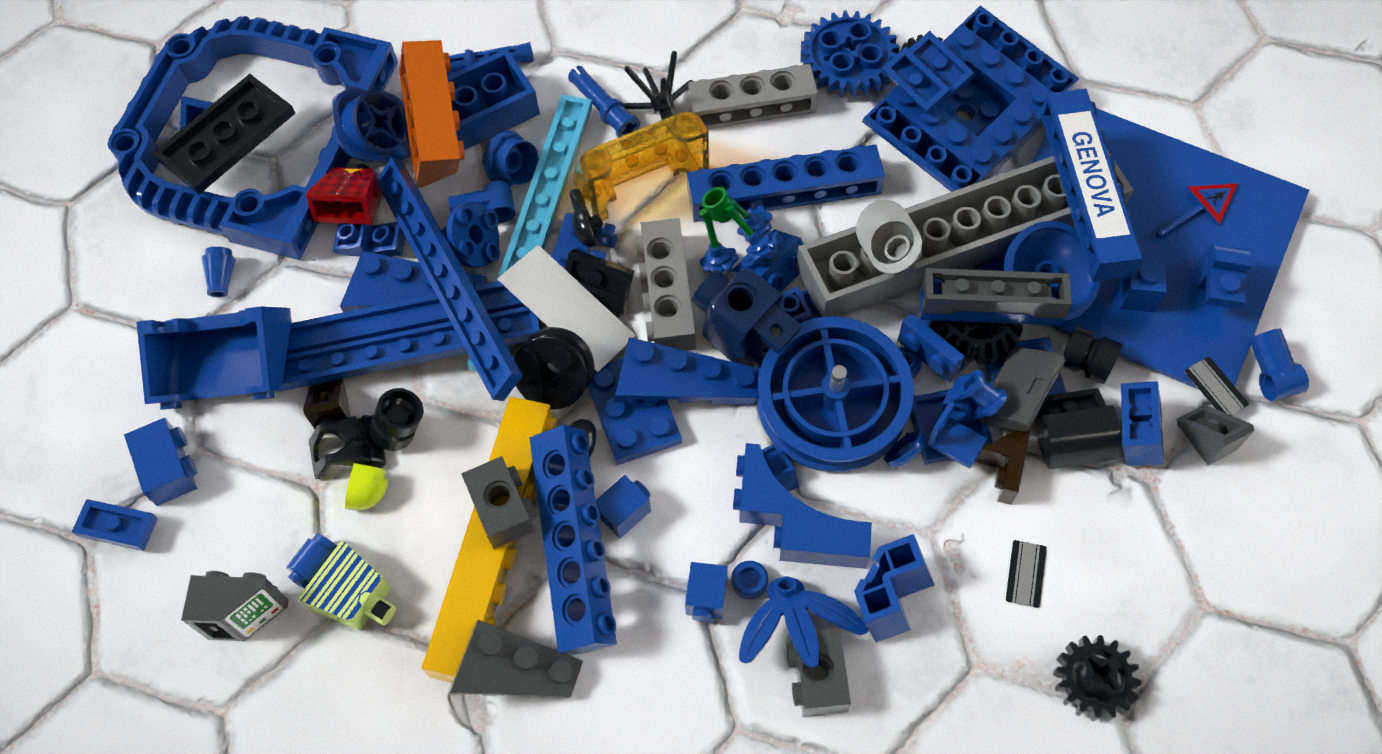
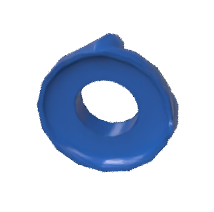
(905, 449)

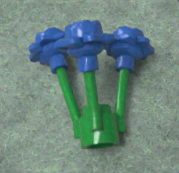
(752, 223)

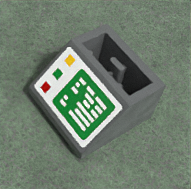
(231, 606)

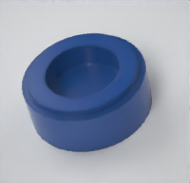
(749, 580)

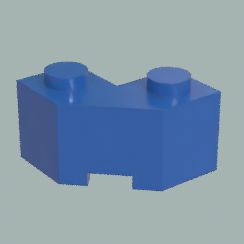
(895, 573)

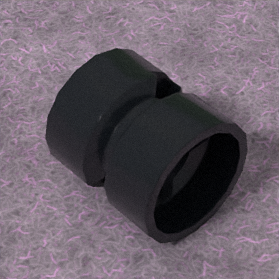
(1091, 354)
(396, 419)

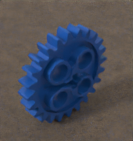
(848, 53)

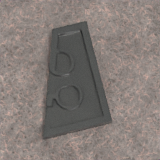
(513, 666)

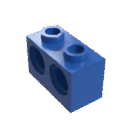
(1142, 423)

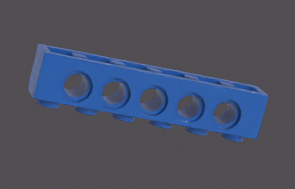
(801, 187)
(572, 541)

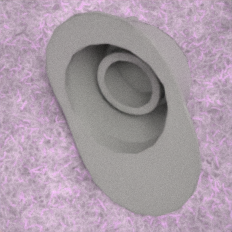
(889, 237)

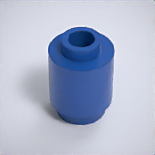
(310, 559)

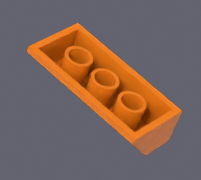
(429, 111)

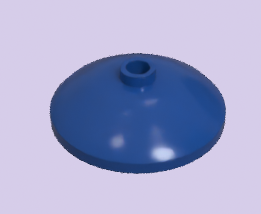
(1054, 249)

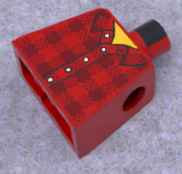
(345, 196)

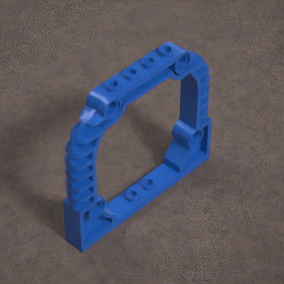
(271, 222)

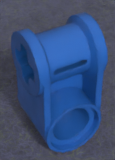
(974, 397)

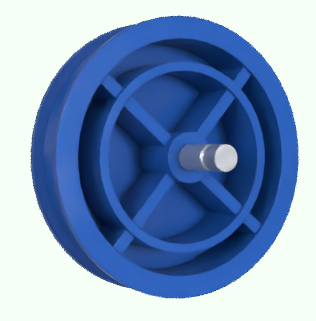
(835, 395)

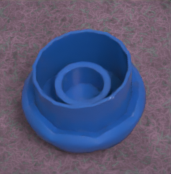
(510, 158)

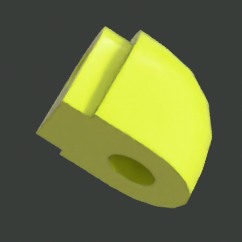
(365, 487)

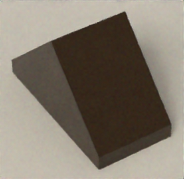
(326, 402)

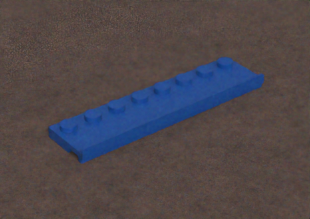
(393, 336)

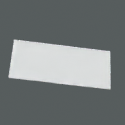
(566, 304)

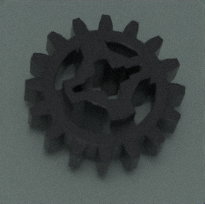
(1109, 692)

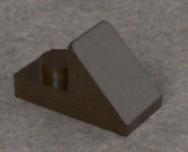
(1009, 457)

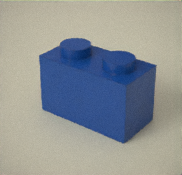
(161, 461)

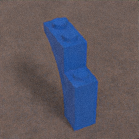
(805, 532)

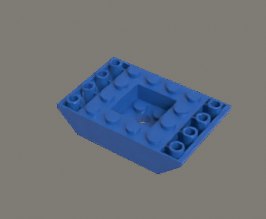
(1001, 98)

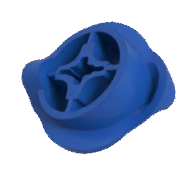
(372, 117)

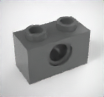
(503, 522)
(827, 695)

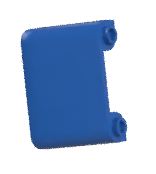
(214, 355)

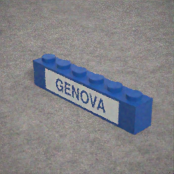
(1091, 185)

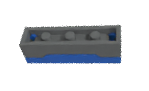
(995, 296)

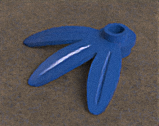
(792, 601)

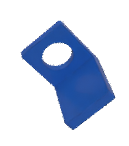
(956, 439)

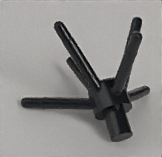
(660, 101)

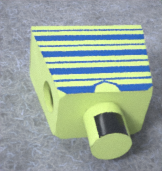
(348, 590)

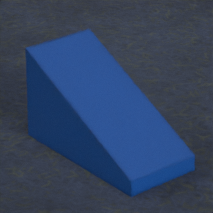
(781, 467)

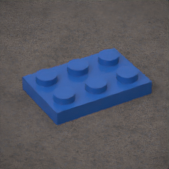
(631, 426)

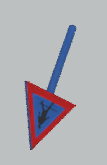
(1211, 198)

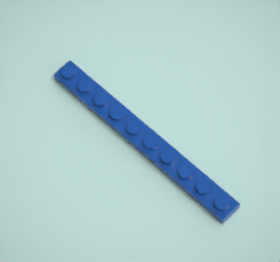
(449, 281)

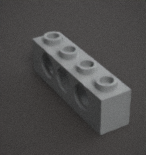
(754, 96)
(665, 239)

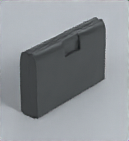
(1027, 380)

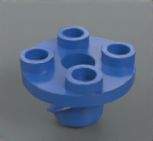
(473, 234)

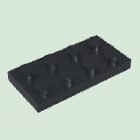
(224, 133)

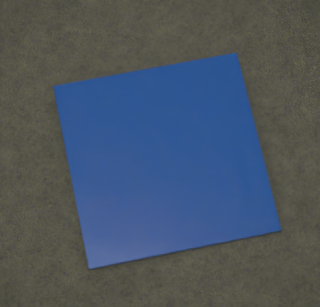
(1256, 220)

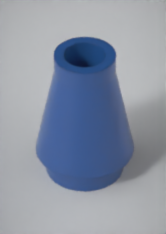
(218, 269)

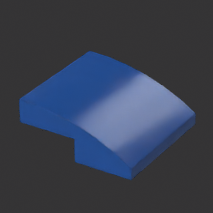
(928, 72)

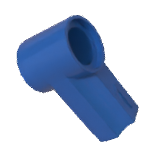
(494, 196)
(1279, 373)

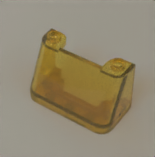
(674, 141)

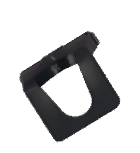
(357, 449)

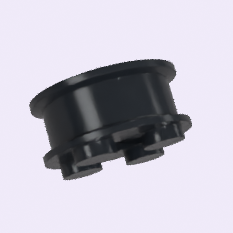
(568, 354)

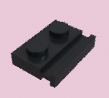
(602, 278)

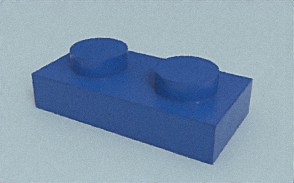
(115, 525)

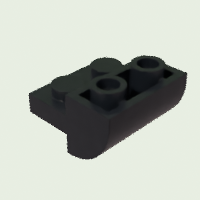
(1077, 429)

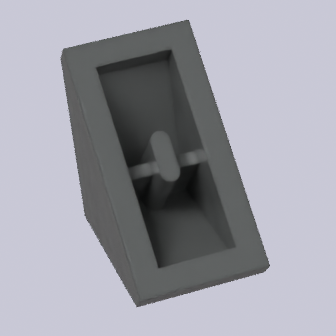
(1214, 432)

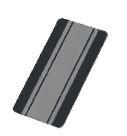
(1216, 387)
(1026, 574)

